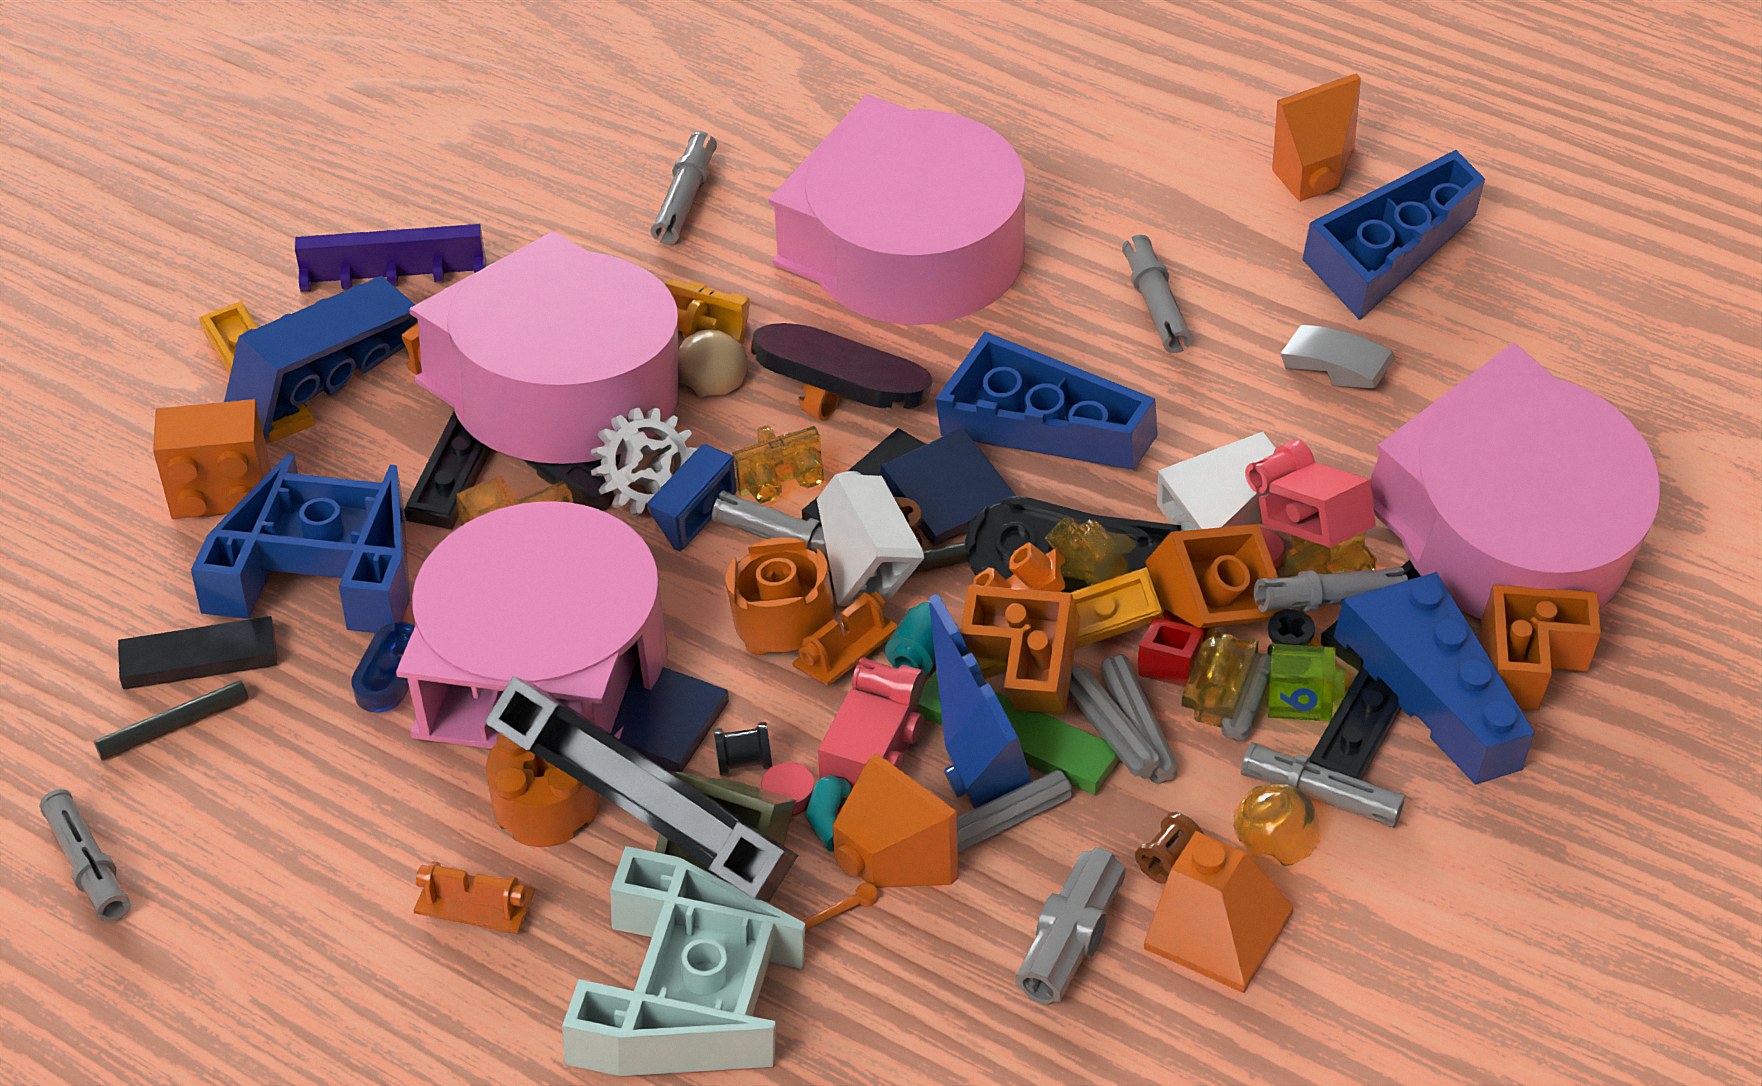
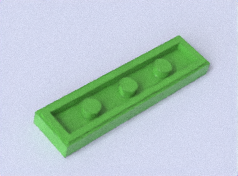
(1044, 741)

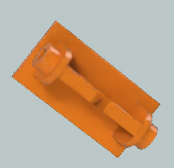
(839, 647)
(472, 899)

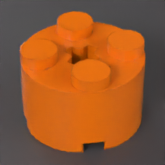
(779, 595)
(536, 798)

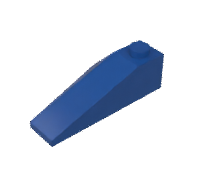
(975, 727)

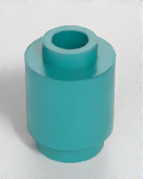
(913, 640)

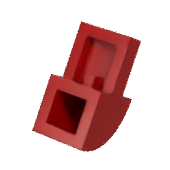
(1170, 649)

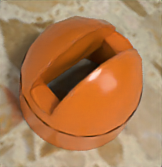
(818, 402)

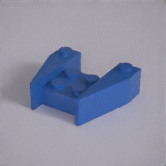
(310, 529)

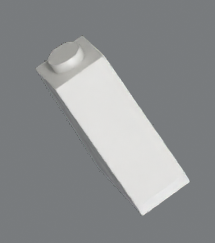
(1213, 486)
(866, 537)

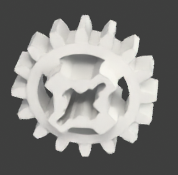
(632, 447)

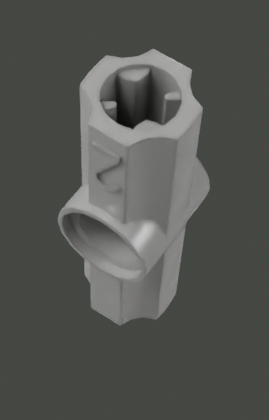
(1070, 926)

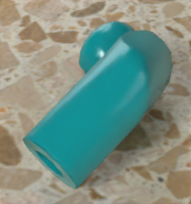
(823, 805)

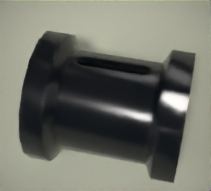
(1290, 628)
(743, 748)

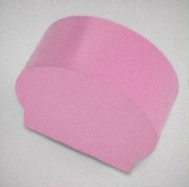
(905, 214)
(550, 349)
(1518, 485)
(534, 597)

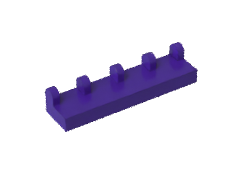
(389, 254)

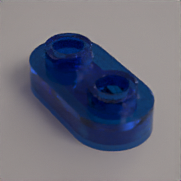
(375, 678)

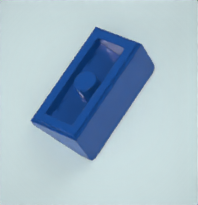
(688, 497)

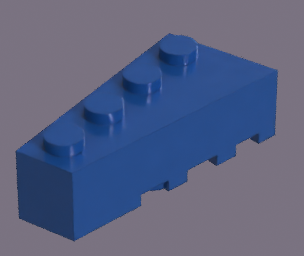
(1392, 231)
(318, 348)
(1045, 406)

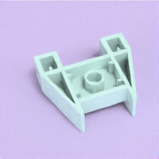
(696, 979)

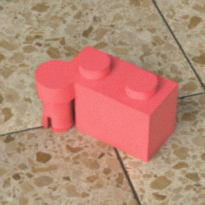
(1310, 497)
(874, 718)

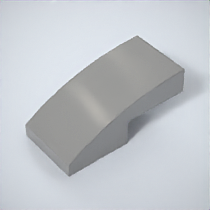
(1345, 356)

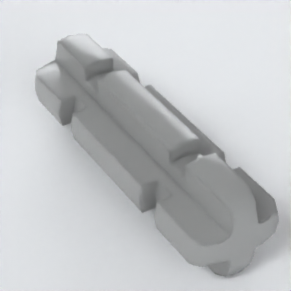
(1250, 700)

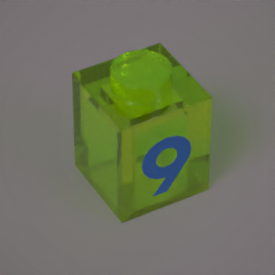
(1304, 682)

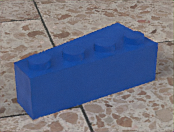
(1440, 672)

